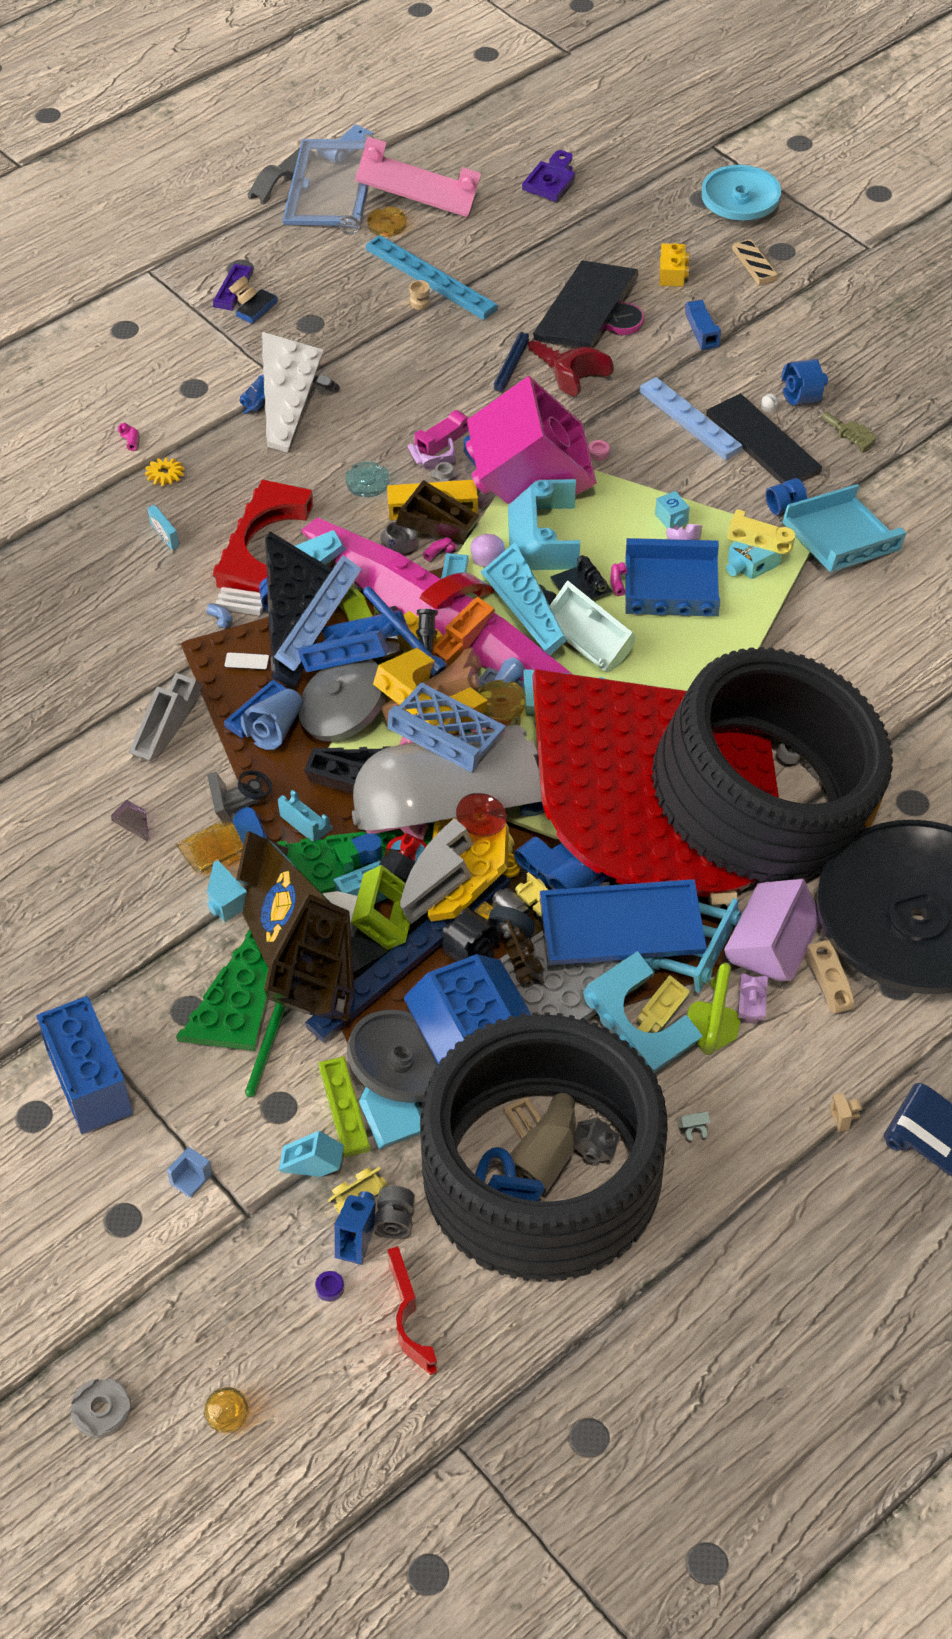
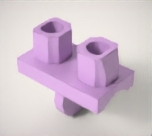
(752, 998)

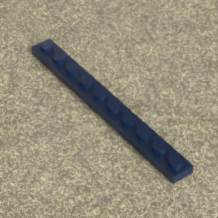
(396, 965)

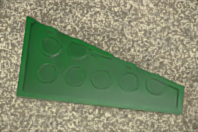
(317, 861)
(232, 1004)

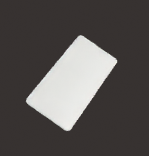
(246, 660)

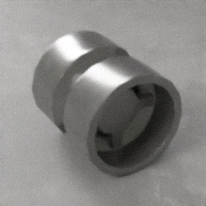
(394, 1212)

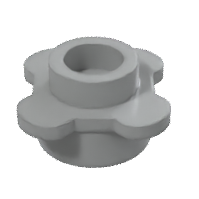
(444, 472)

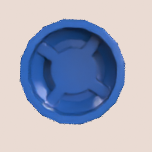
(784, 494)

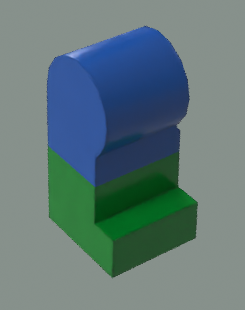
(357, 852)

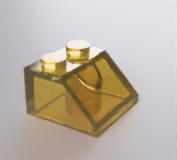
(211, 844)

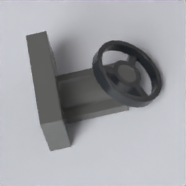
(239, 797)

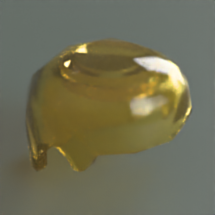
(226, 1409)

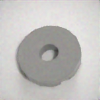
(105, 1423)

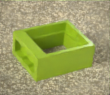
(384, 931)

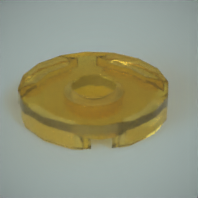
(394, 227)
(503, 710)

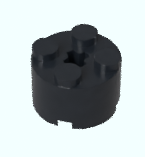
(470, 936)

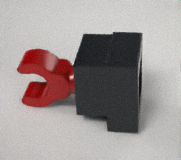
(399, 862)

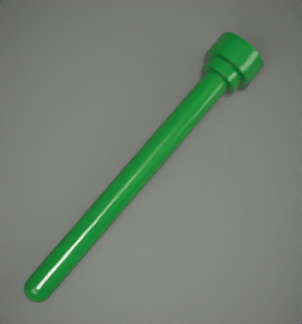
(265, 1049)

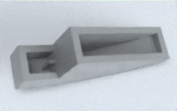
(164, 716)
(436, 871)

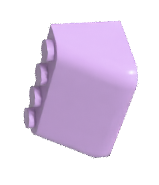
(774, 929)

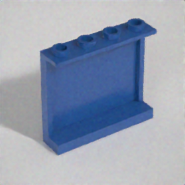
(672, 577)

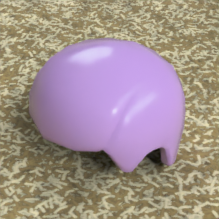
(691, 532)
(486, 549)

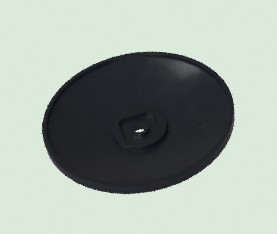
(870, 901)

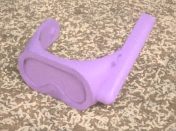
(430, 462)

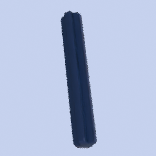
(511, 361)

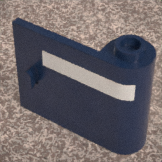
(924, 1125)

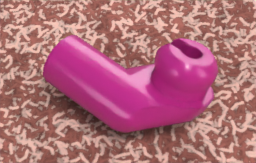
(130, 434)
(437, 546)
(615, 579)

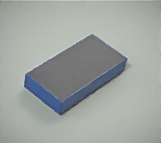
(256, 306)

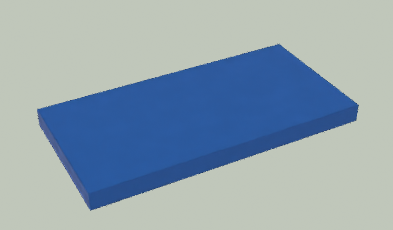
(621, 920)

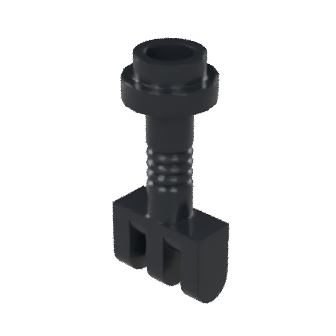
(326, 383)

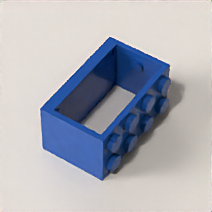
(84, 1064)

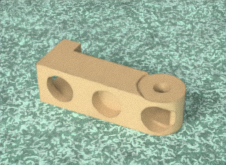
(830, 976)

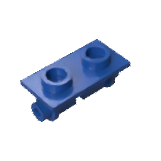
(251, 398)

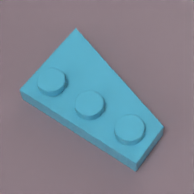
(323, 547)

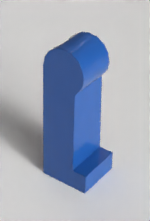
(702, 324)

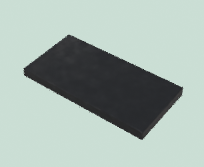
(585, 304)

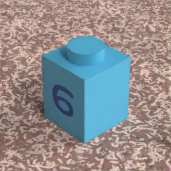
(672, 510)

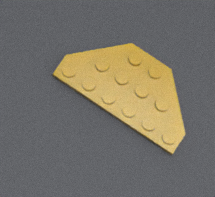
(485, 862)

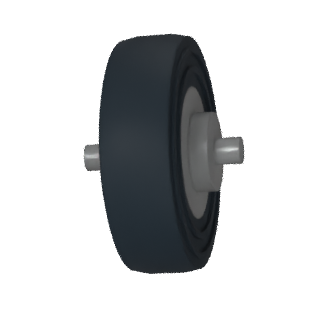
(517, 918)

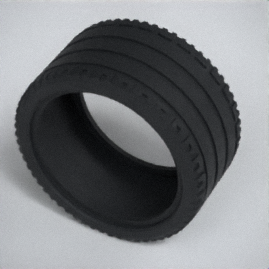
(808, 711)
(543, 1058)

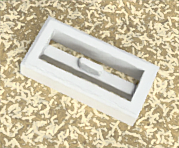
(240, 598)

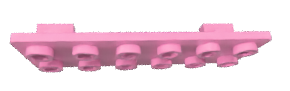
(415, 182)

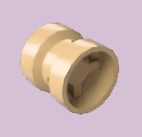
(239, 286)
(419, 294)

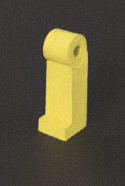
(760, 534)

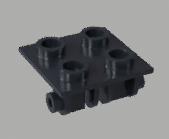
(585, 578)

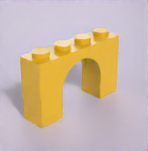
(402, 675)

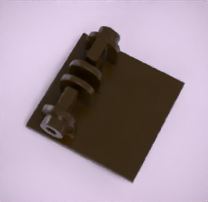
(522, 958)

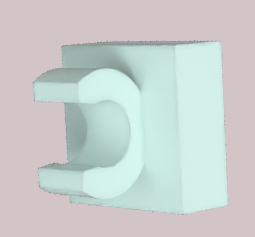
(693, 1121)

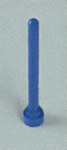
(439, 664)

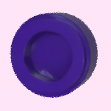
(329, 1286)

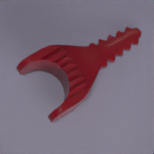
(573, 364)

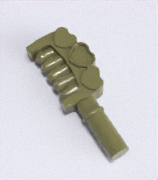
(853, 431)

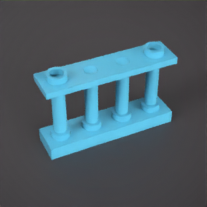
(703, 973)

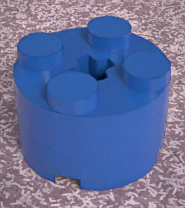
(804, 382)

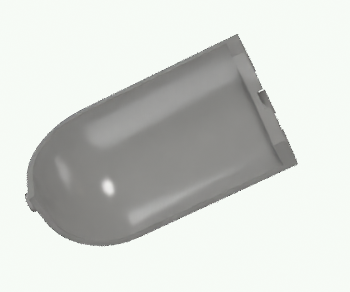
(417, 786)

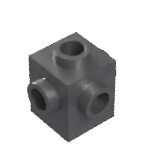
(595, 1140)

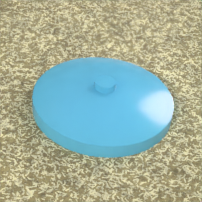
(741, 192)

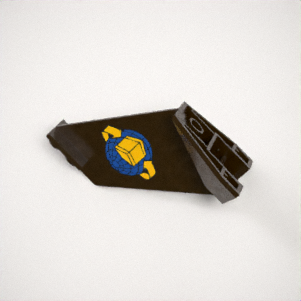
(297, 933)

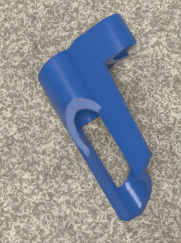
(556, 866)

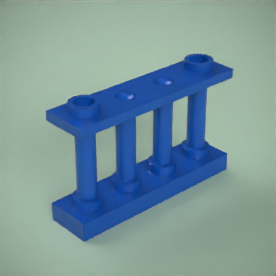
(350, 642)

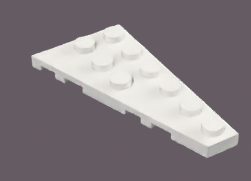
(288, 377)

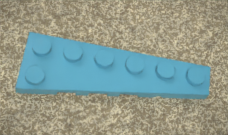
(519, 589)

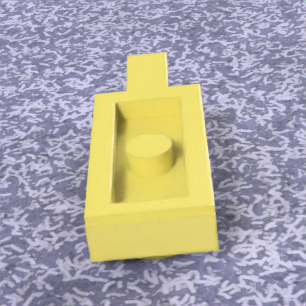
(662, 1005)

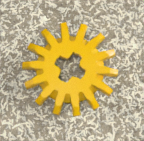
(174, 470)

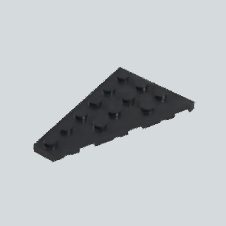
(291, 586)

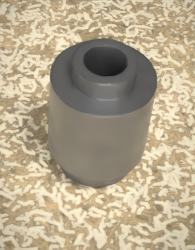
(510, 899)

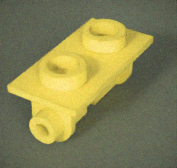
(530, 892)
(366, 1181)

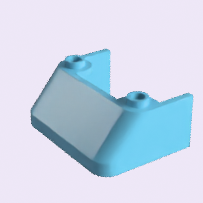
(541, 544)

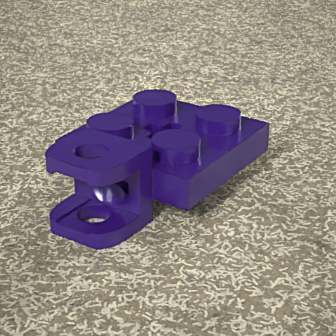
(556, 171)

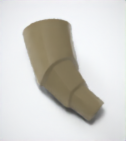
(549, 1144)

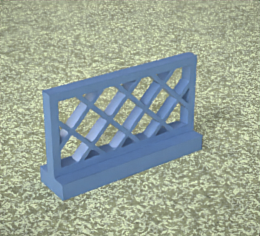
(436, 737)

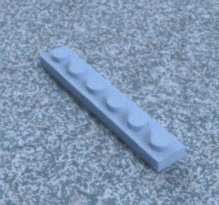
(691, 418)
(318, 611)

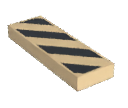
(754, 262)

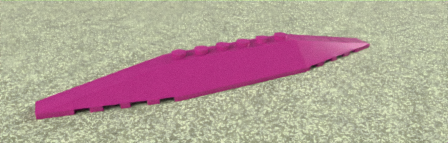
(402, 582)

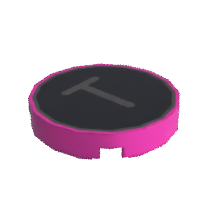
(626, 319)

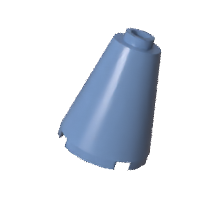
(271, 718)

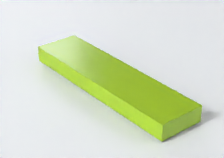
(344, 1106)

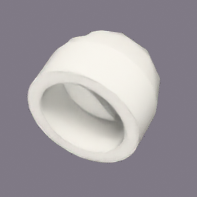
(769, 403)

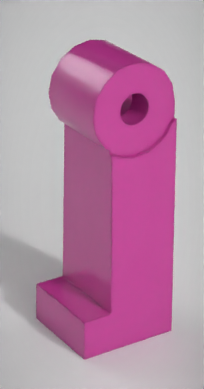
(437, 436)

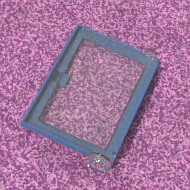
(325, 185)

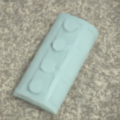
(591, 628)

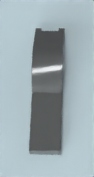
(270, 174)

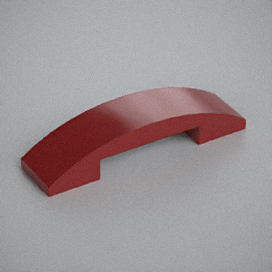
(443, 591)

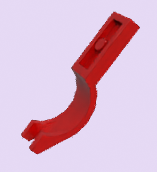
(422, 1355)

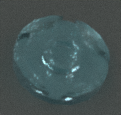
(367, 479)

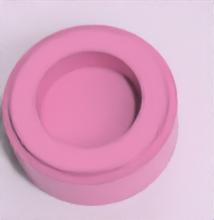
(599, 450)

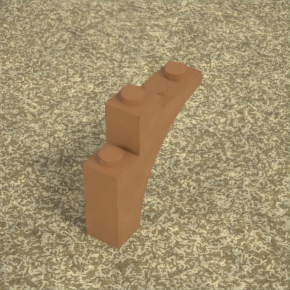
(452, 680)

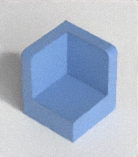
(189, 1172)

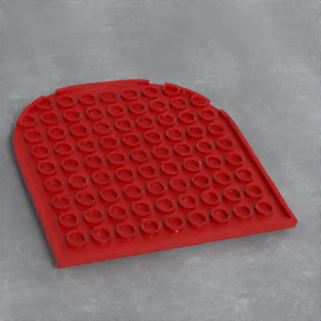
(599, 785)

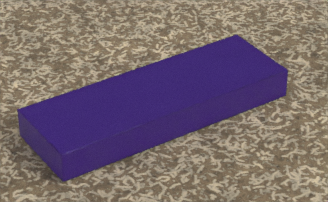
(225, 298)

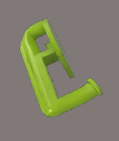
(713, 1020)

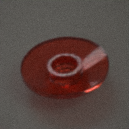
(485, 808)

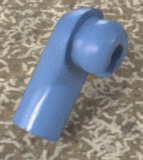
(222, 613)

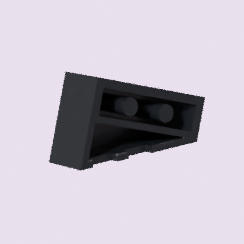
(337, 766)

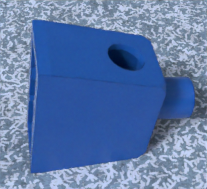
(357, 1217)

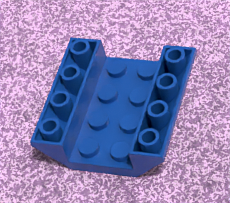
(461, 999)

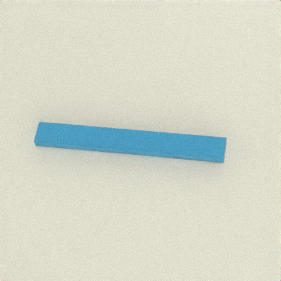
(434, 277)

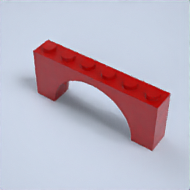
(269, 505)

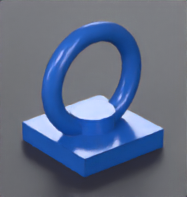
(508, 1184)

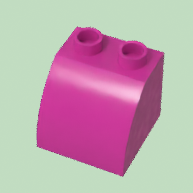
(527, 440)

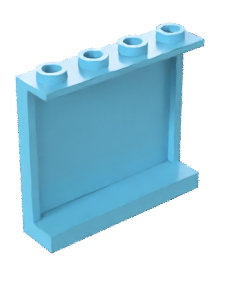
(841, 529)

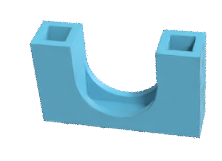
(607, 997)

